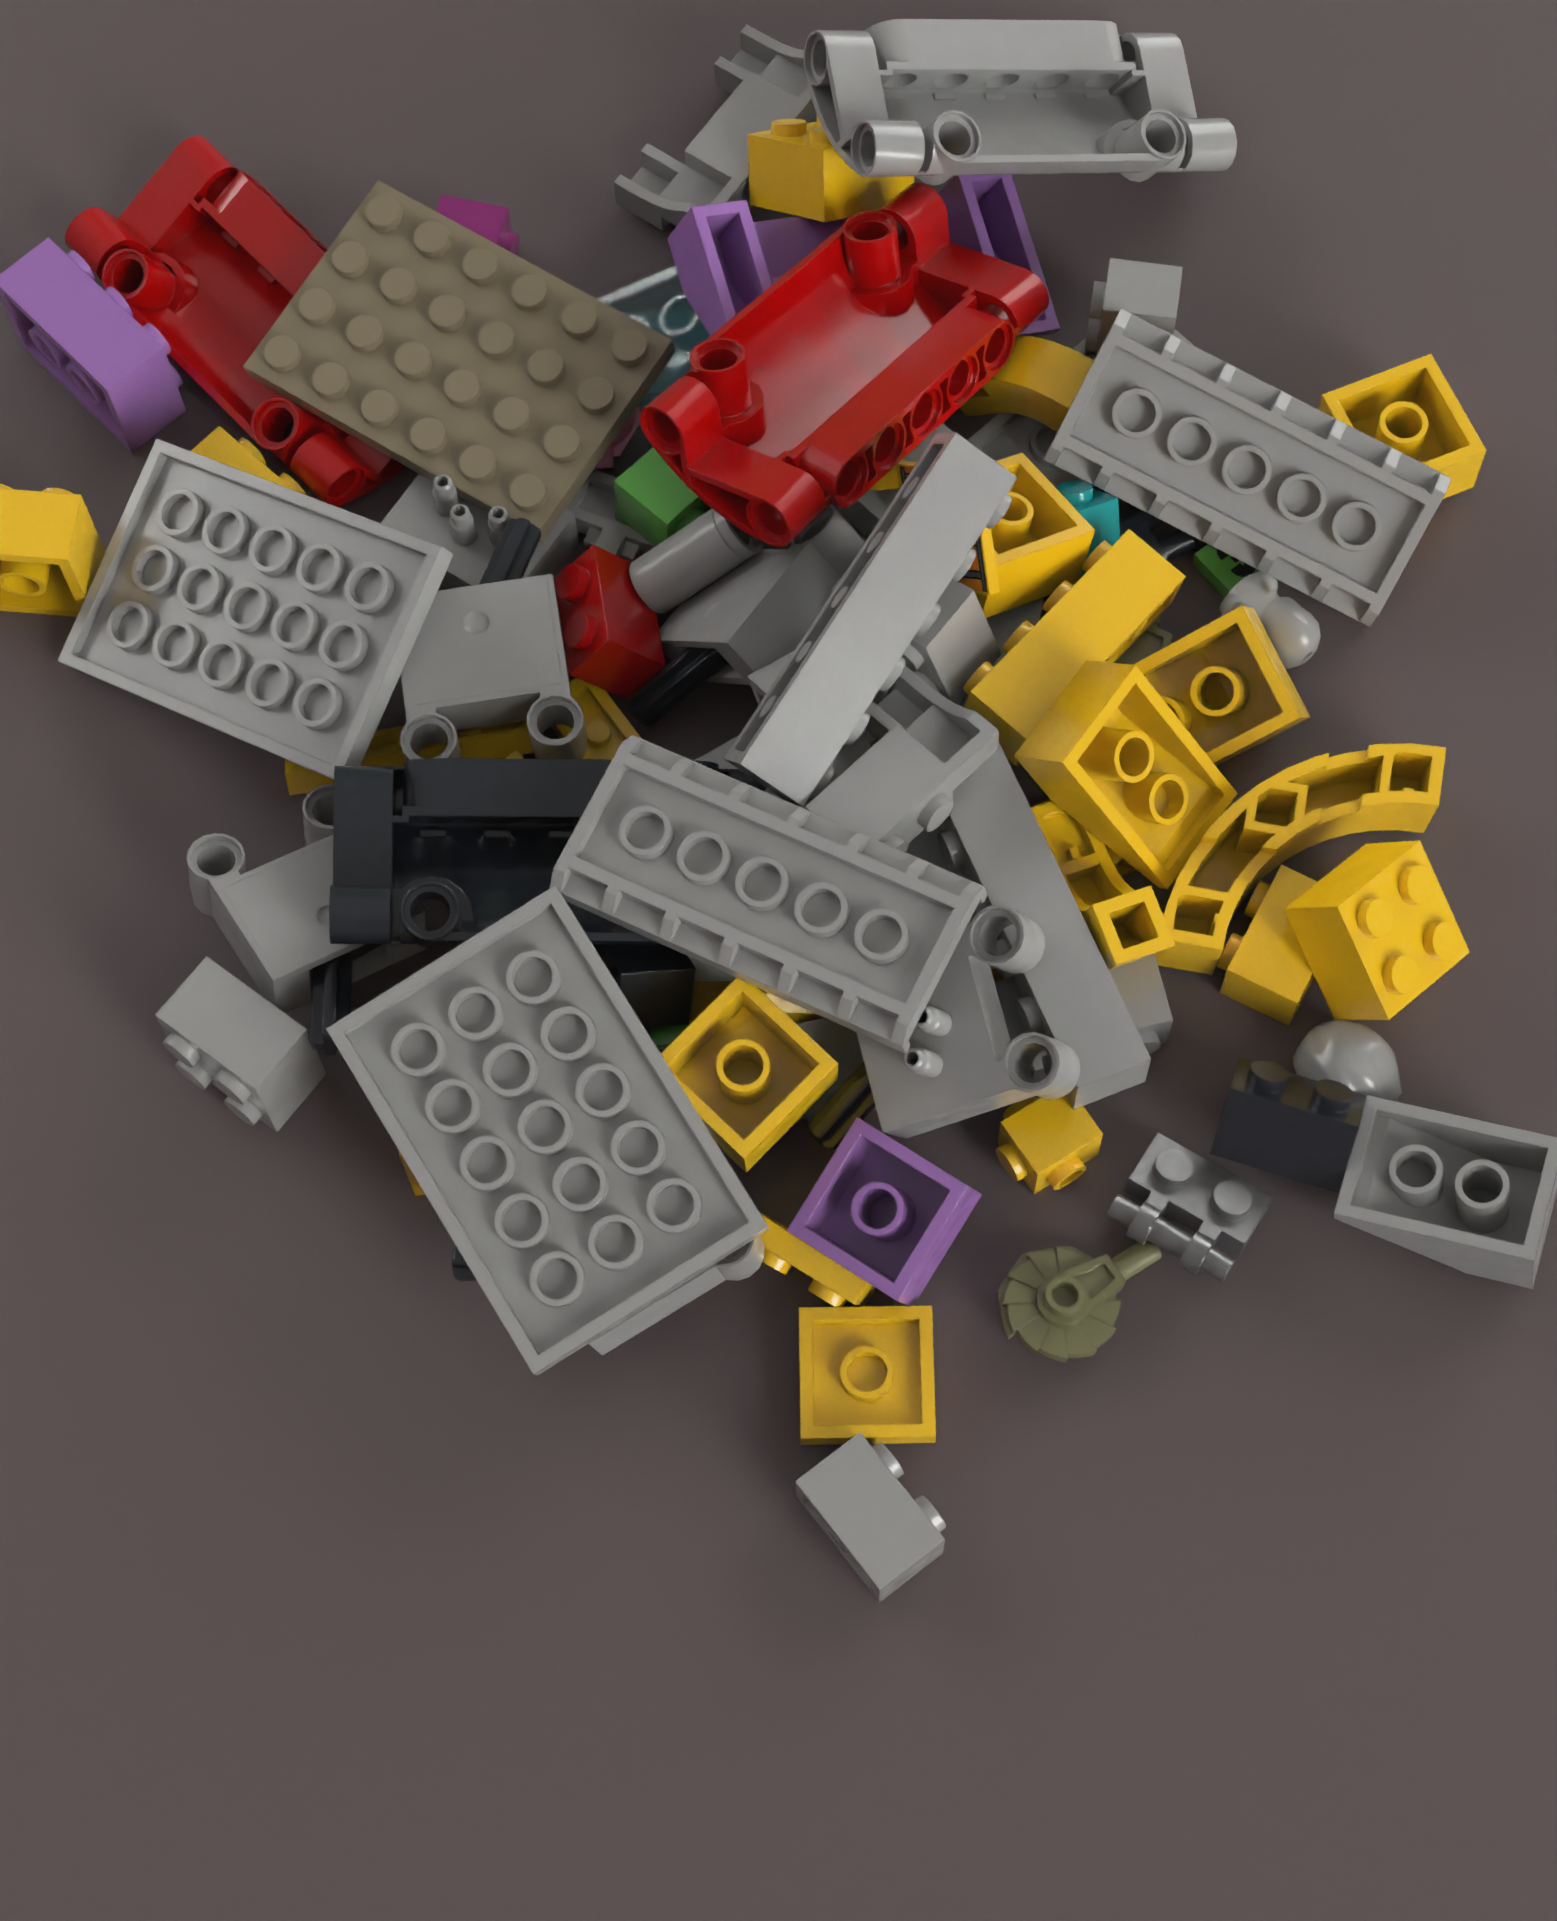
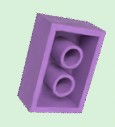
(92, 343)

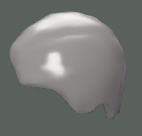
(1351, 1056)

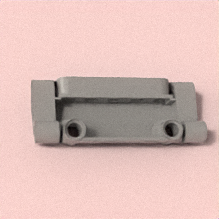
(1010, 100)

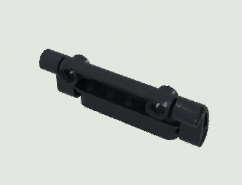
(458, 834)

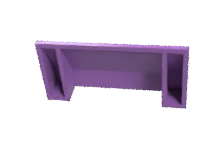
(732, 260)

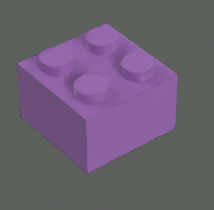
(884, 1212)

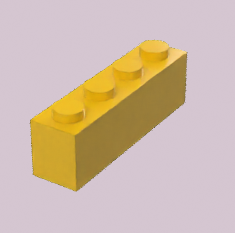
(1091, 621)

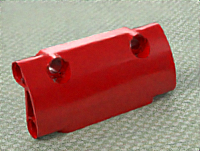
(235, 272)
(841, 368)

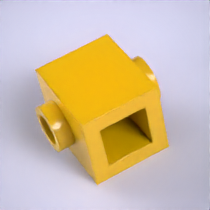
(1046, 1142)

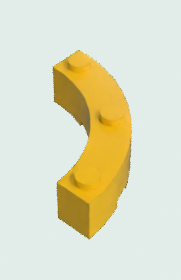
(1281, 817)

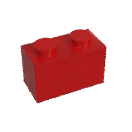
(606, 625)

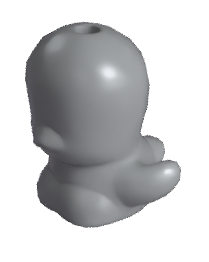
(1288, 625)

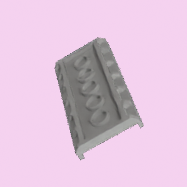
(1247, 468)
(766, 891)

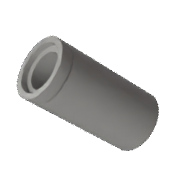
(690, 561)

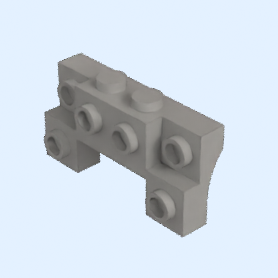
(764, 86)
(912, 769)

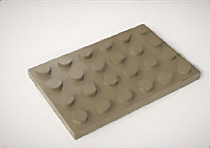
(460, 358)

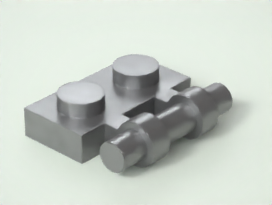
(1196, 1195)

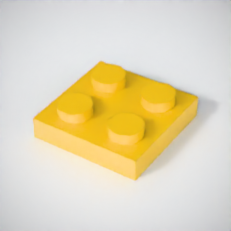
(866, 1374)

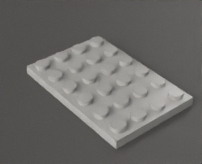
(255, 609)
(547, 1130)

